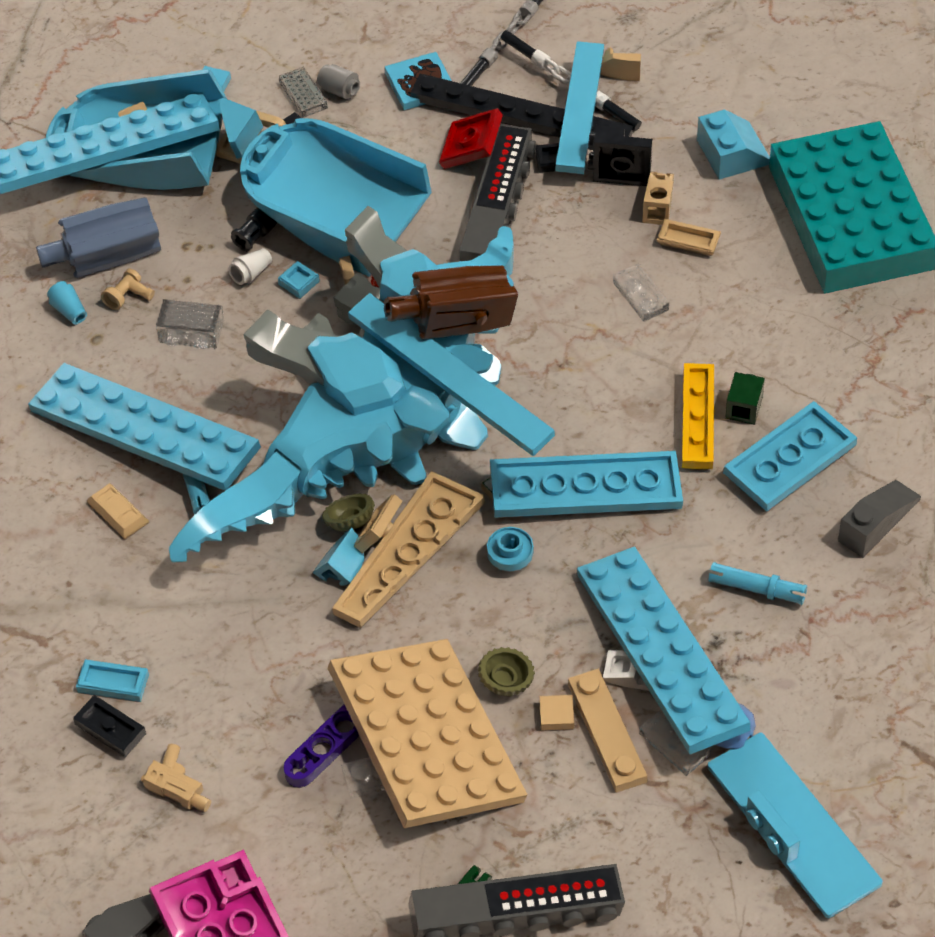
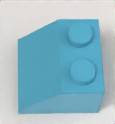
(730, 144)

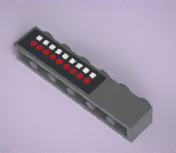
(498, 189)
(518, 903)

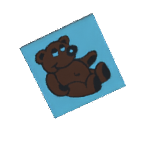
(405, 73)

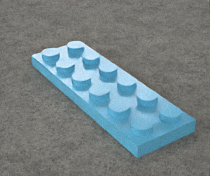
(585, 484)

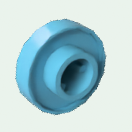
(510, 549)

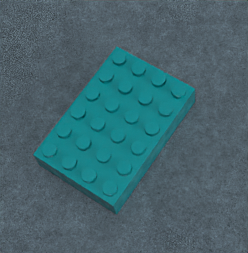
(853, 207)

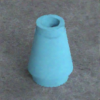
(66, 301)

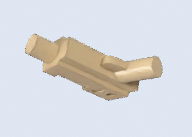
(170, 781)

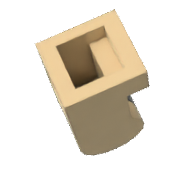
(658, 198)

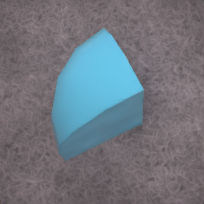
(342, 560)

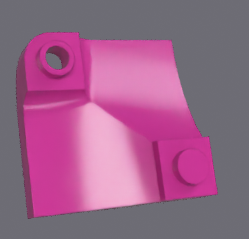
(217, 901)

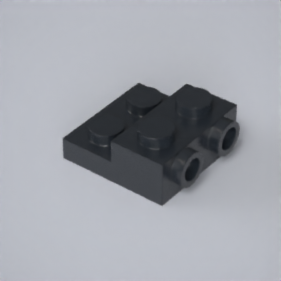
(619, 157)

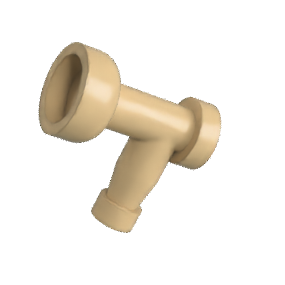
(114, 296)

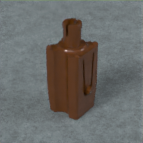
(456, 301)

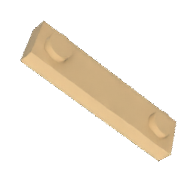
(607, 730)

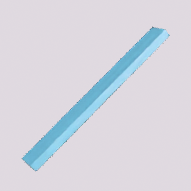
(453, 376)

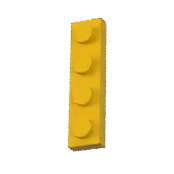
(698, 416)

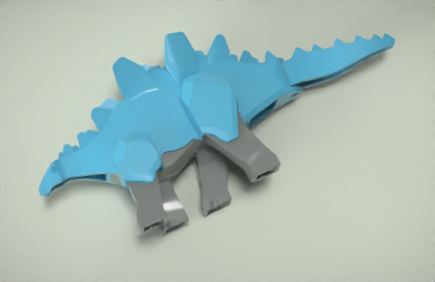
(361, 399)

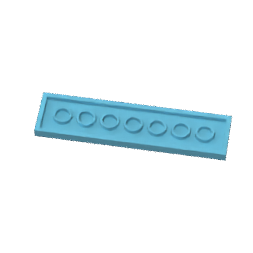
(105, 142)
(145, 426)
(663, 650)

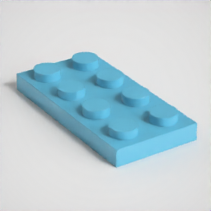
(790, 456)

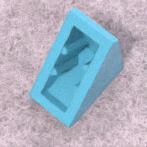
(241, 125)

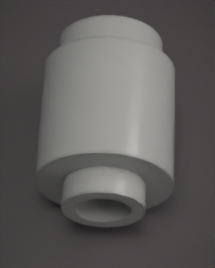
(338, 81)

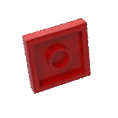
(471, 138)

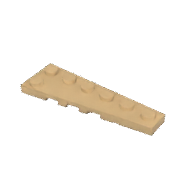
(417, 534)

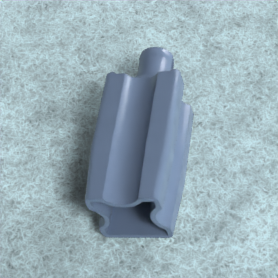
(104, 238)

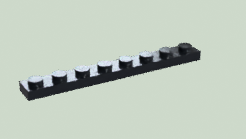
(515, 110)

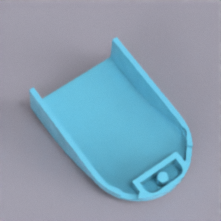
(164, 168)
(323, 177)

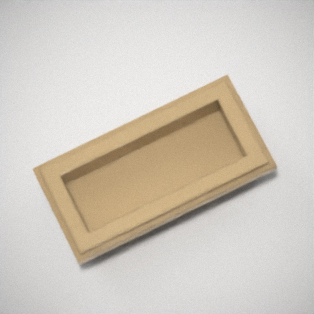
(688, 237)
(117, 511)

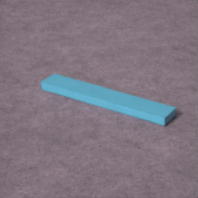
(580, 108)

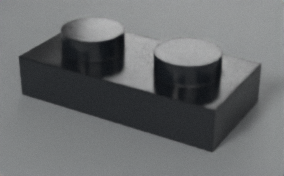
(109, 725)

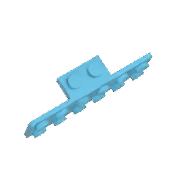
(795, 825)

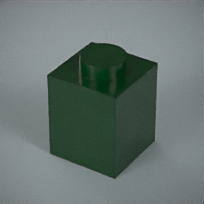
(745, 398)

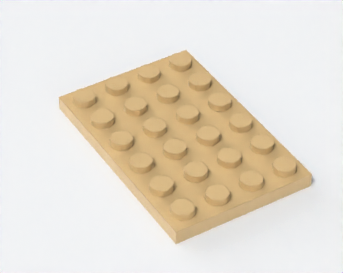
(426, 733)

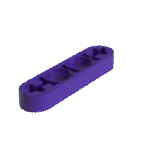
(318, 763)

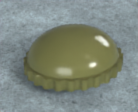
(349, 512)
(506, 671)

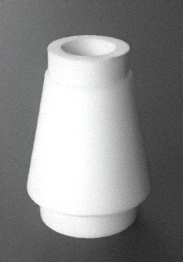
(249, 266)

